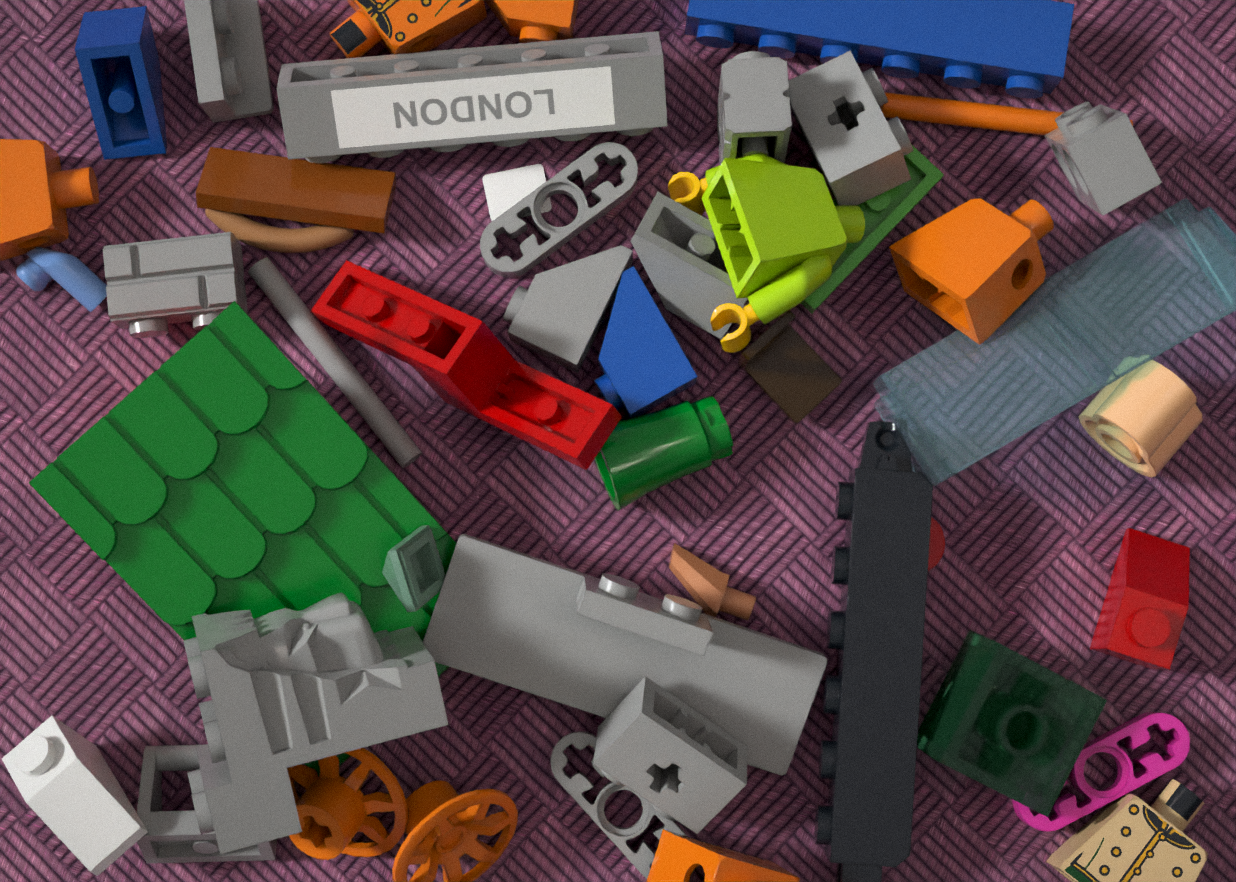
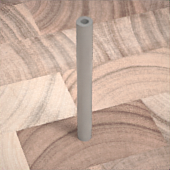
(335, 362)

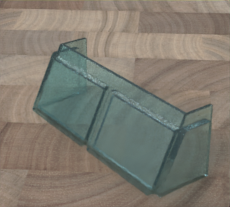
(1063, 340)

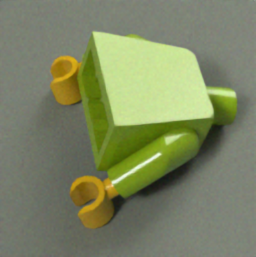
(772, 232)

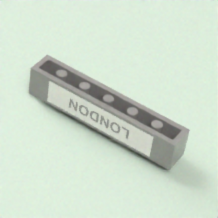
(473, 96)

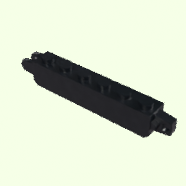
(877, 660)

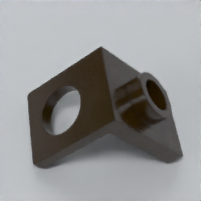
(789, 369)

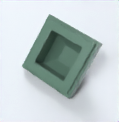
(415, 569)

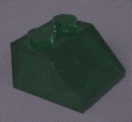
(1009, 722)

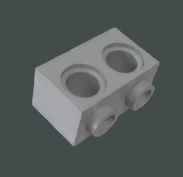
(1101, 156)

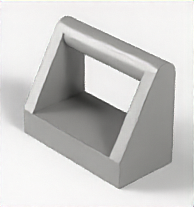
(176, 834)

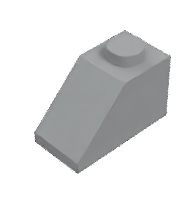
(684, 262)
(567, 306)

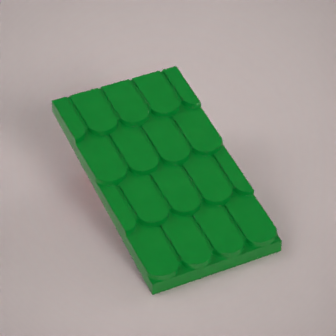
(238, 491)

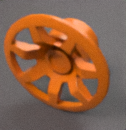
(337, 809)
(447, 826)

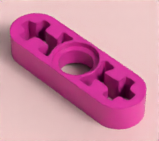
(1151, 765)

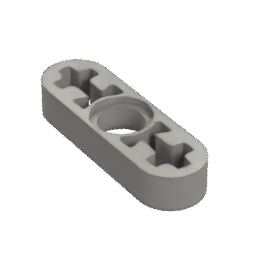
(605, 194)
(578, 783)

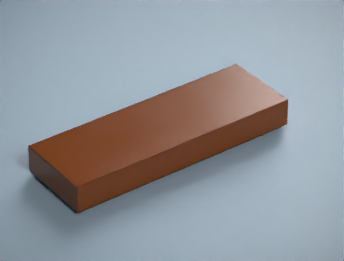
(296, 190)

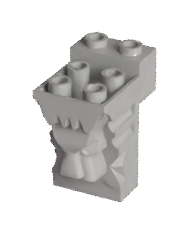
(291, 695)

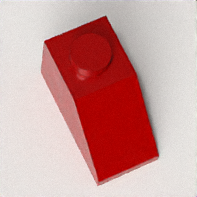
(1145, 602)

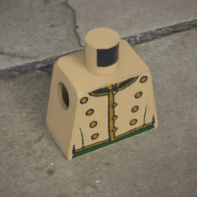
(1135, 841)

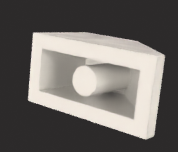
(75, 794)

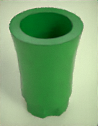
(662, 448)

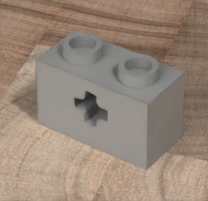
(848, 131)
(670, 756)

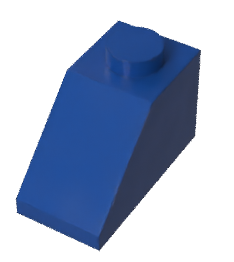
(123, 81)
(640, 353)

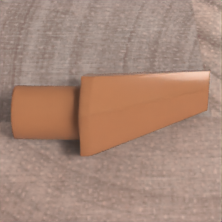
(709, 585)

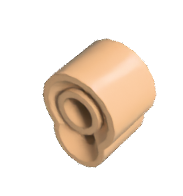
(1143, 417)

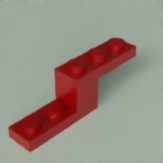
(467, 364)

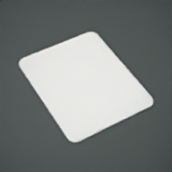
(511, 186)

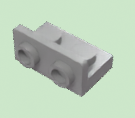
(229, 58)

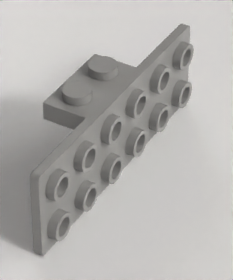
(598, 638)

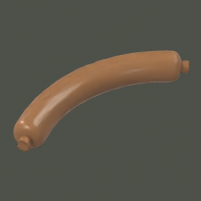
(278, 239)

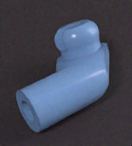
(67, 271)

